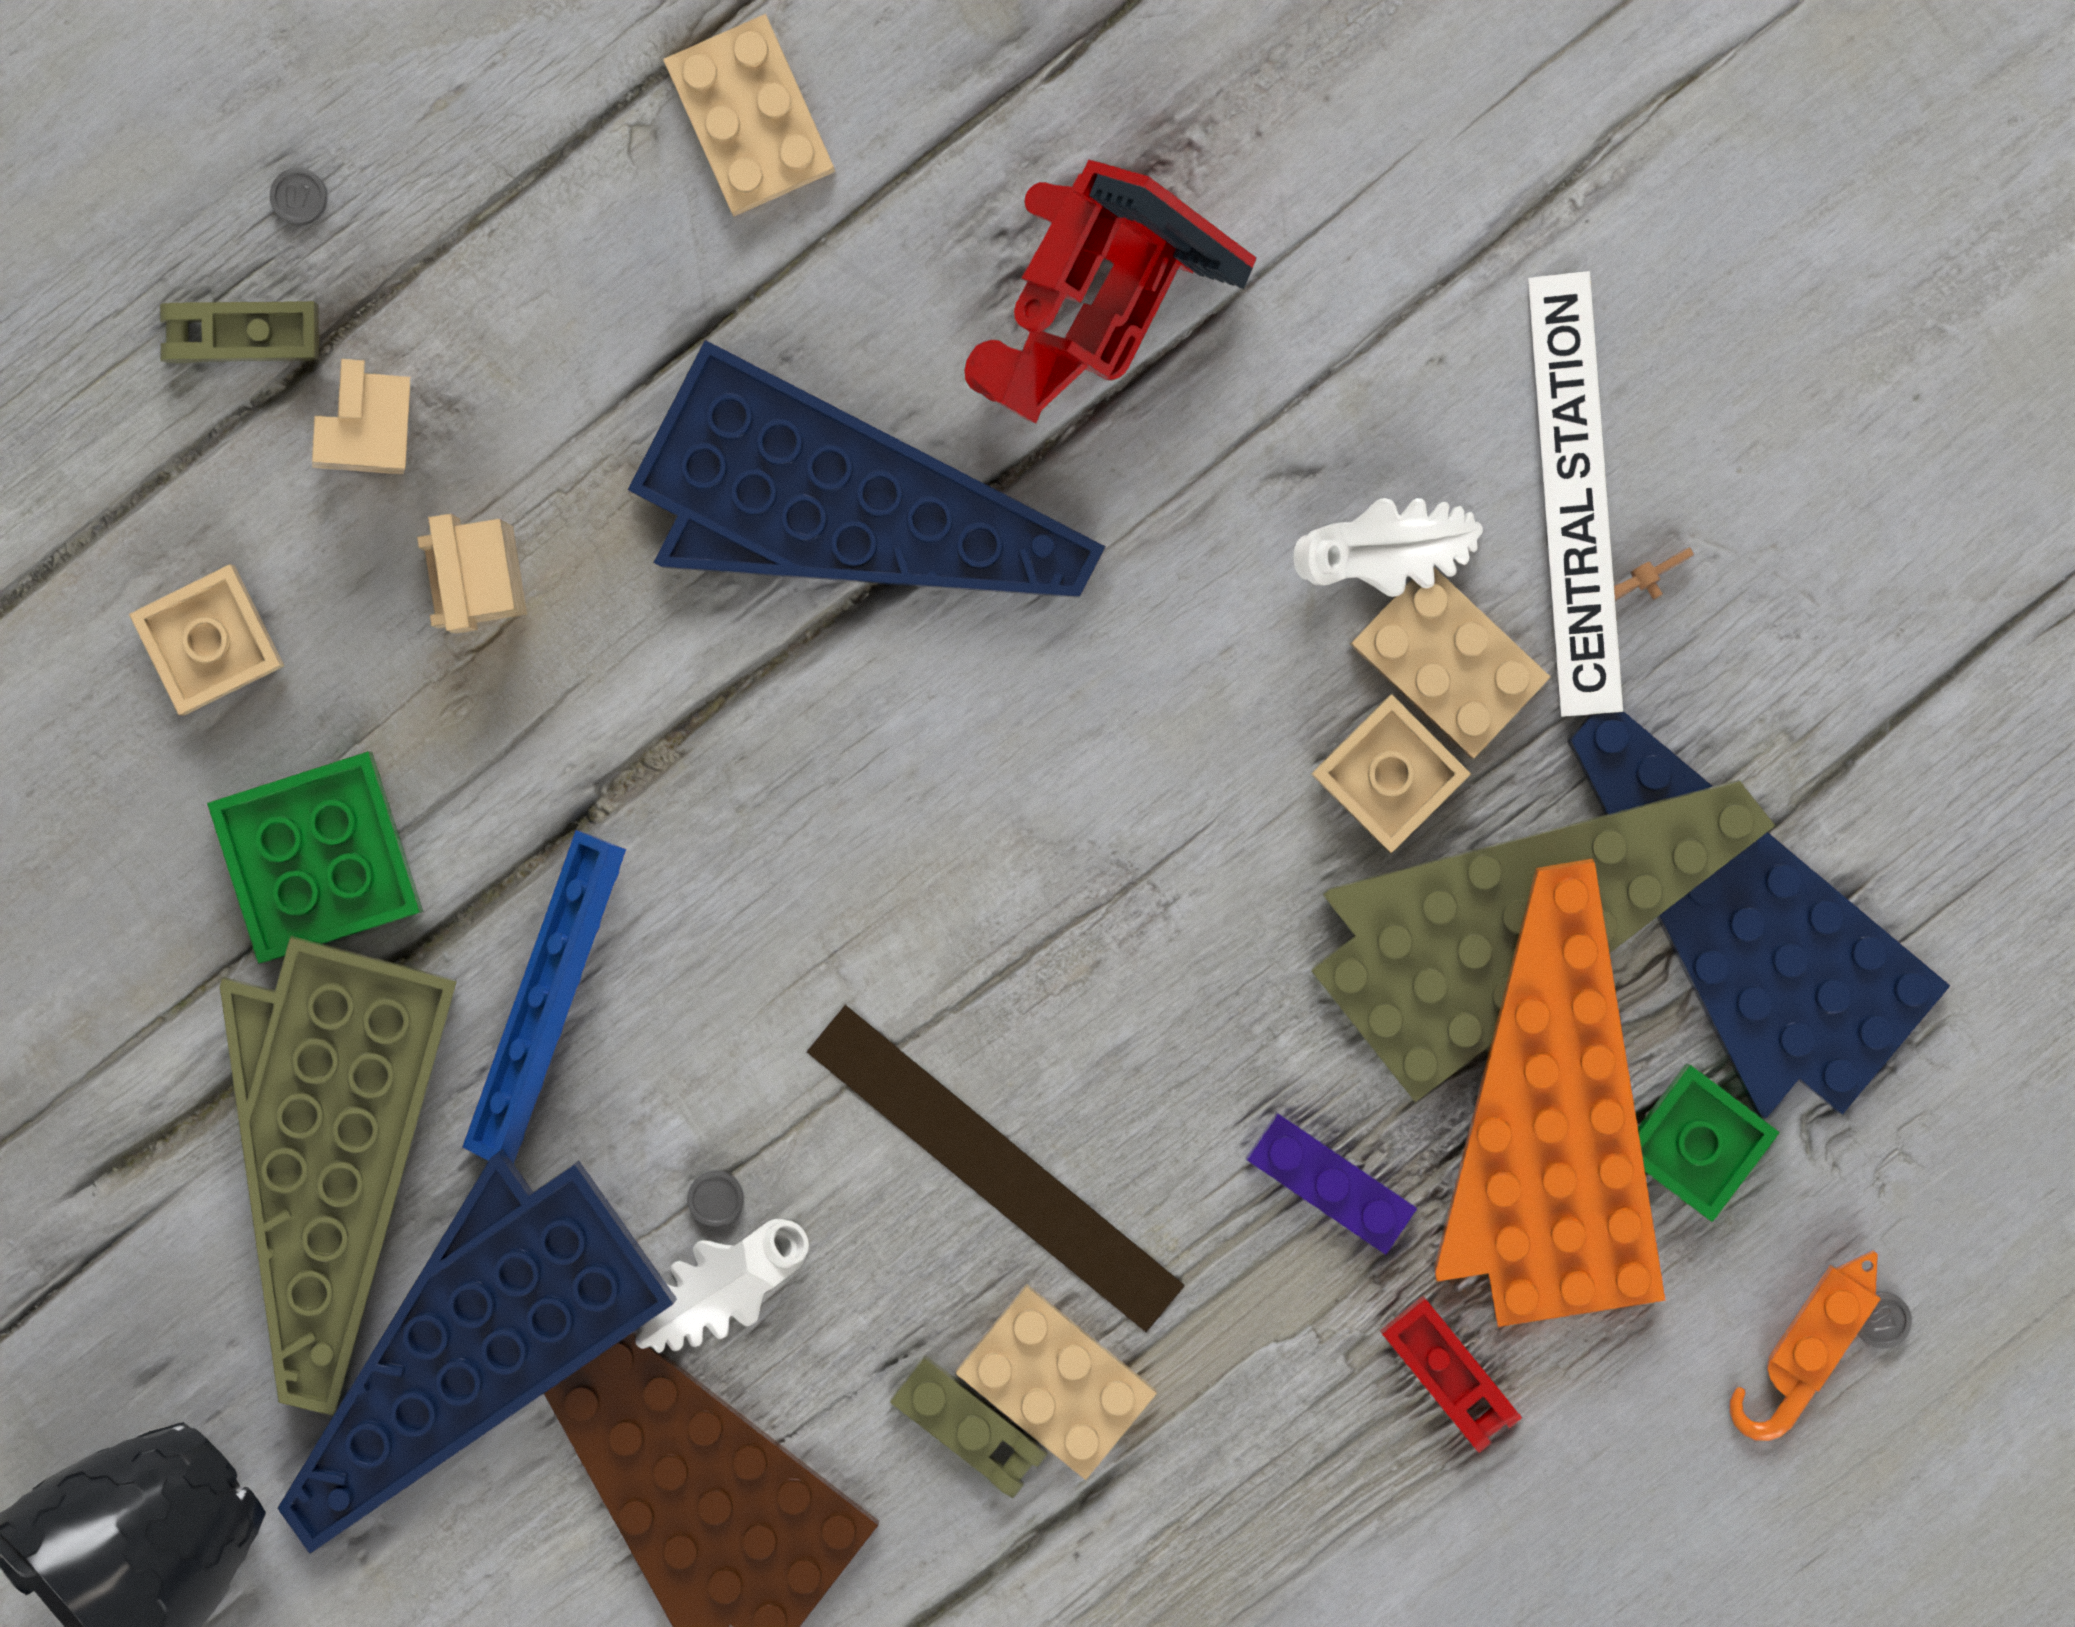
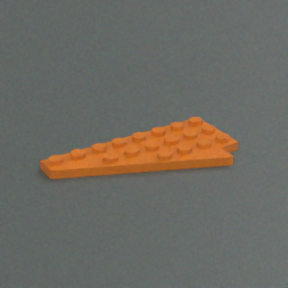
(1553, 1153)

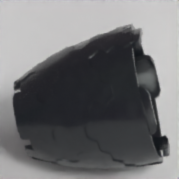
(133, 1533)

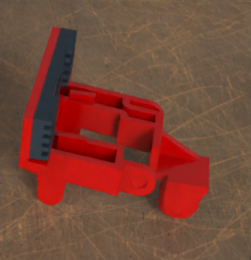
(1099, 217)

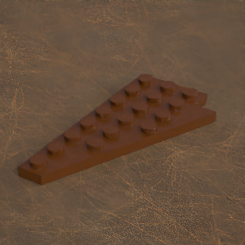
(704, 1495)

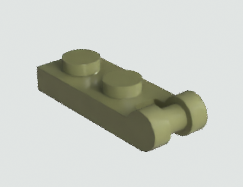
(241, 331)
(967, 1425)

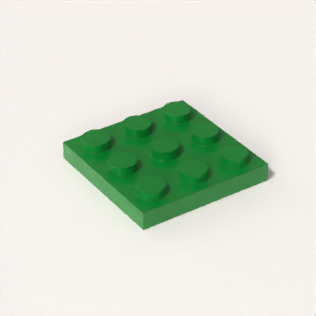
(315, 856)

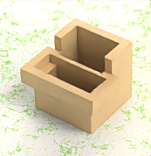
(369, 423)
(472, 572)

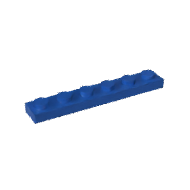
(544, 996)

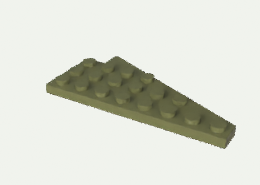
(1442, 934)
(326, 1118)

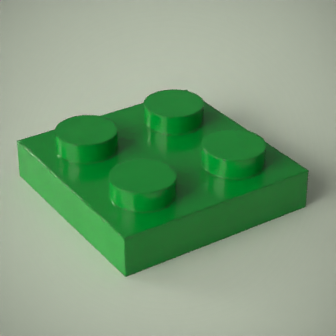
(1702, 1142)

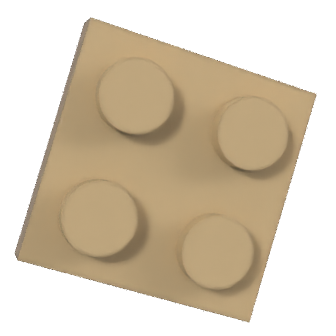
(206, 640)
(1390, 773)

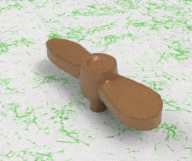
(1647, 575)

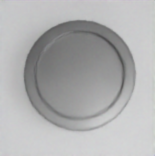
(298, 196)
(715, 1198)
(1888, 1322)

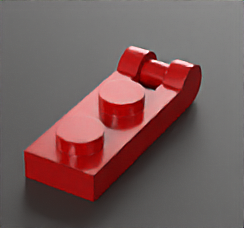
(1449, 1372)

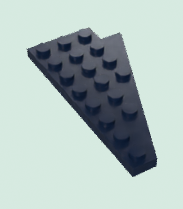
(812, 493)
(1770, 948)
(494, 1320)

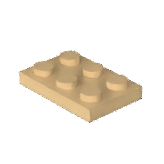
(749, 115)
(1450, 662)
(1056, 1382)

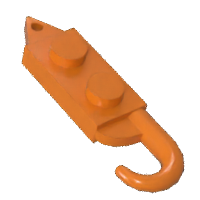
(1813, 1344)

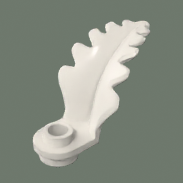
(1389, 546)
(725, 1284)

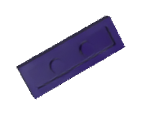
(1331, 1183)

